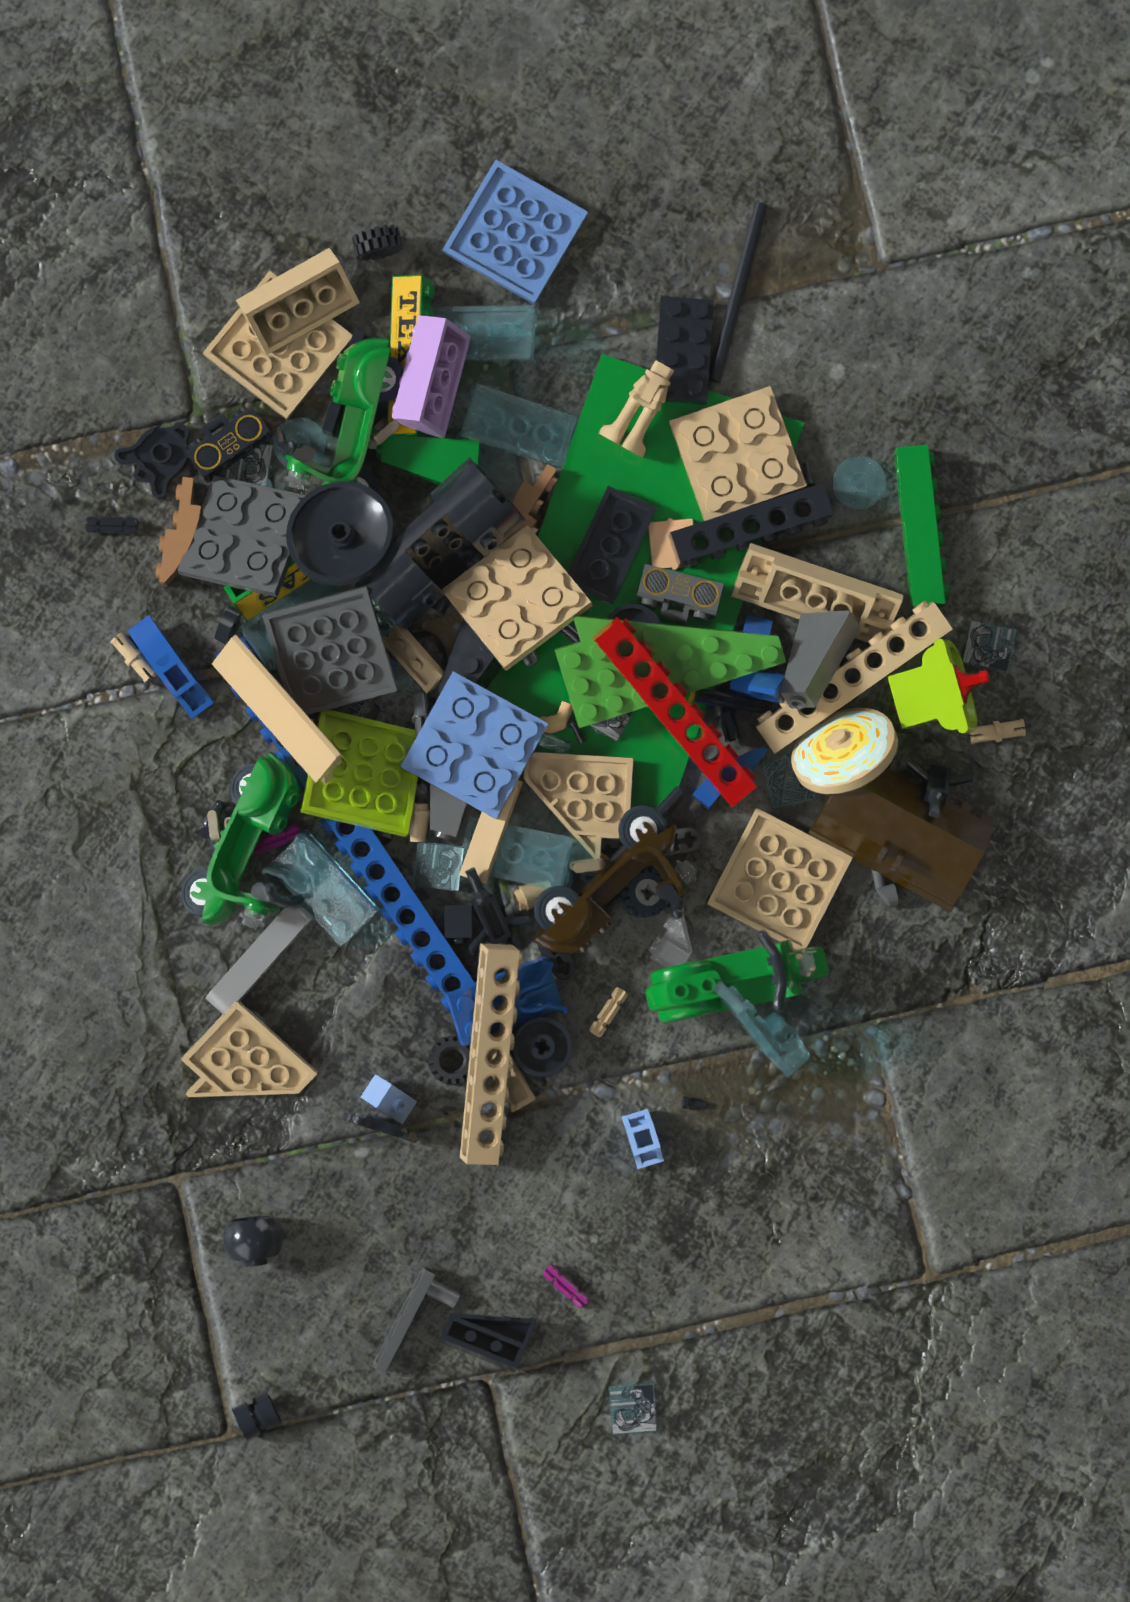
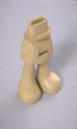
(648, 392)

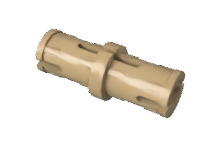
(133, 656)
(998, 731)

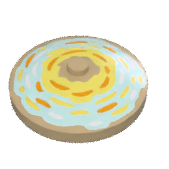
(844, 751)

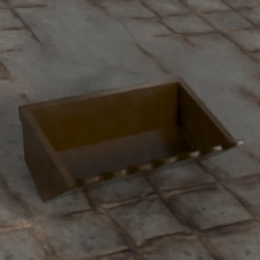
(892, 833)

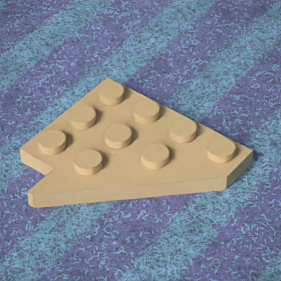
(583, 793)

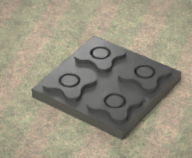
(242, 537)
(330, 651)

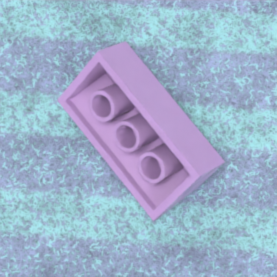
(431, 375)

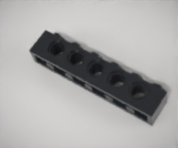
(814, 498)

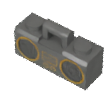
(679, 589)

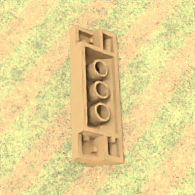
(802, 588)
(277, 710)

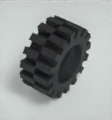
(377, 242)
(435, 1060)

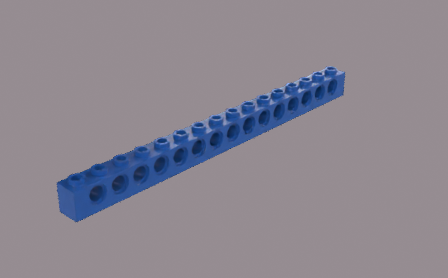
(377, 888)

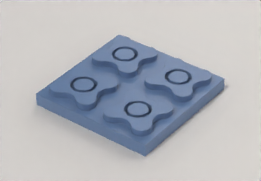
(515, 232)
(474, 745)

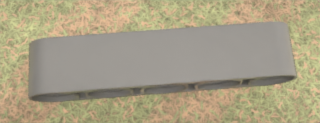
(259, 957)

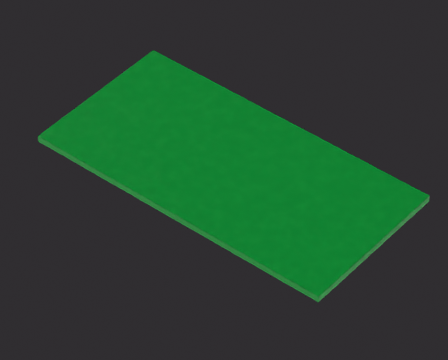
(662, 482)

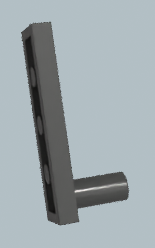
(423, 1285)

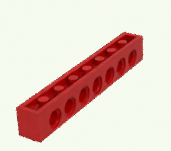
(731, 789)

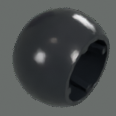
(253, 1239)

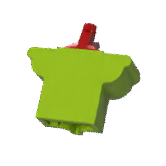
(937, 690)

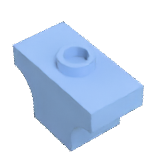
(388, 1099)
(642, 1138)

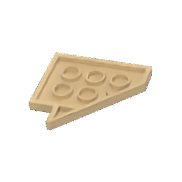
(245, 1059)

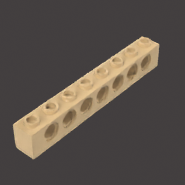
(936, 627)
(491, 959)

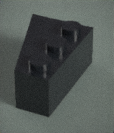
(471, 659)

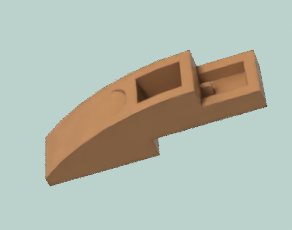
(528, 497)
(178, 541)

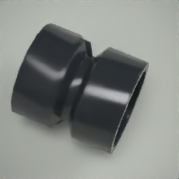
(256, 1416)

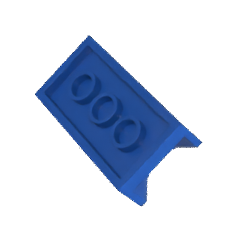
(535, 999)

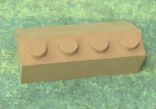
(298, 301)

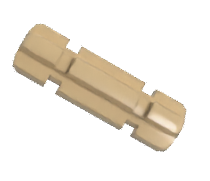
(608, 1012)

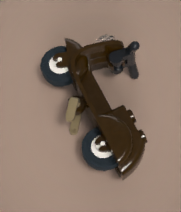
(574, 918)

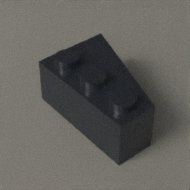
(489, 1337)

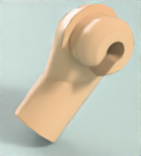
(560, 720)

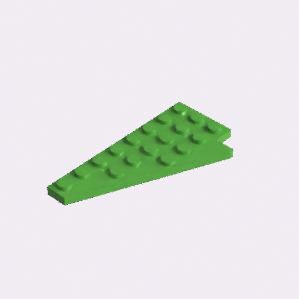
(691, 654)

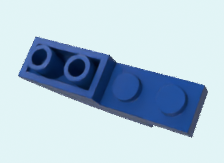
(170, 666)

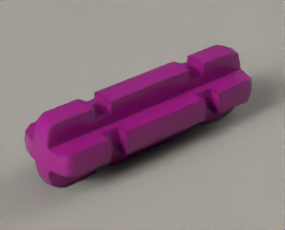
(271, 841)
(566, 1286)

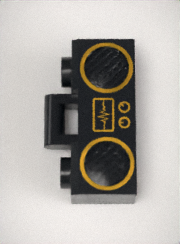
(230, 444)

